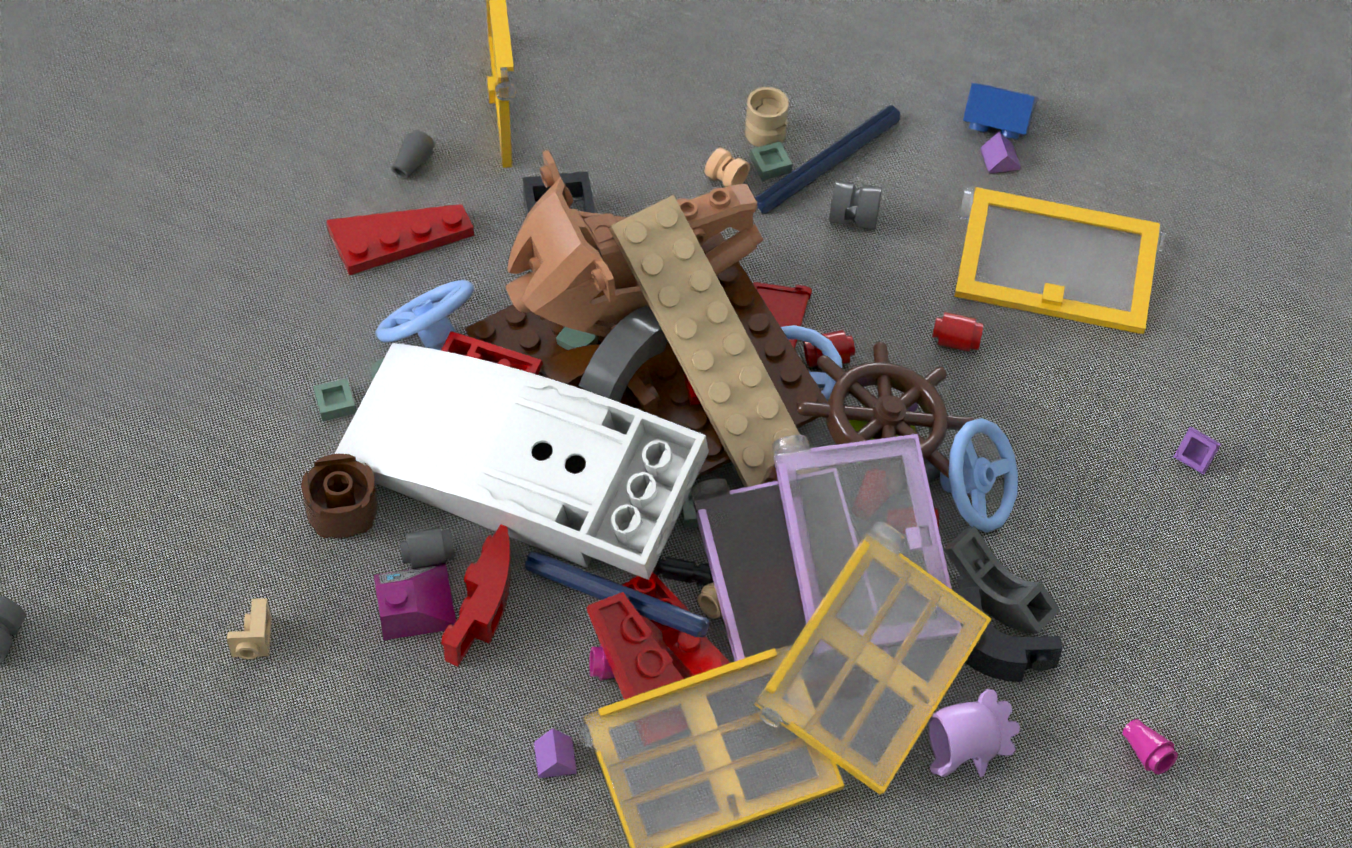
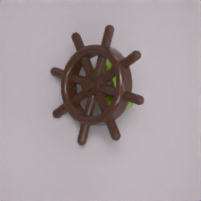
(887, 414)

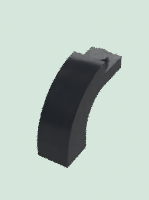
(1006, 655)

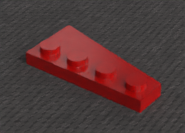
(391, 236)
(630, 648)

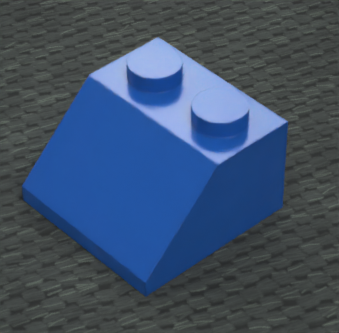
(999, 109)

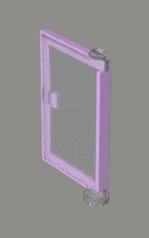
(838, 495)

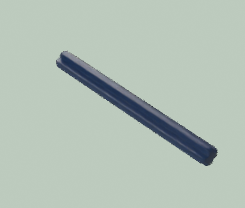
(827, 159)
(604, 588)

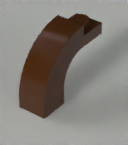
(570, 366)

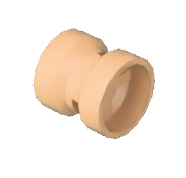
(726, 168)

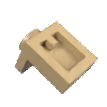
(256, 636)

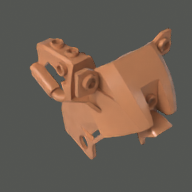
(566, 261)

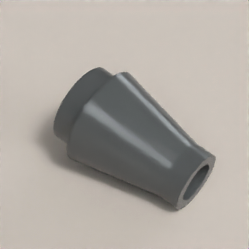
(414, 151)

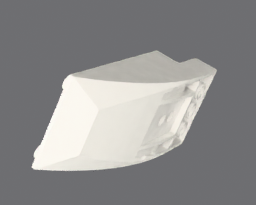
(464, 442)

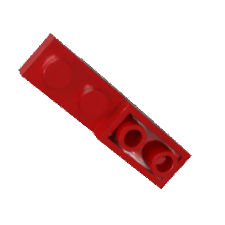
(485, 601)
(689, 653)

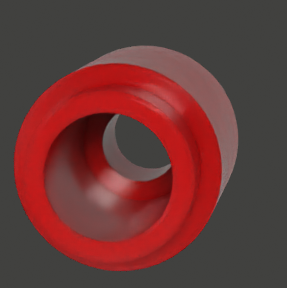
(958, 332)
(842, 343)

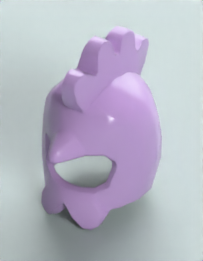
(971, 732)

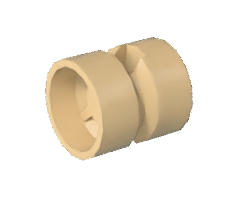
(766, 116)

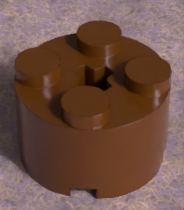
(339, 496)

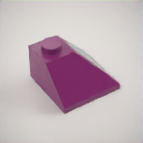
(414, 601)

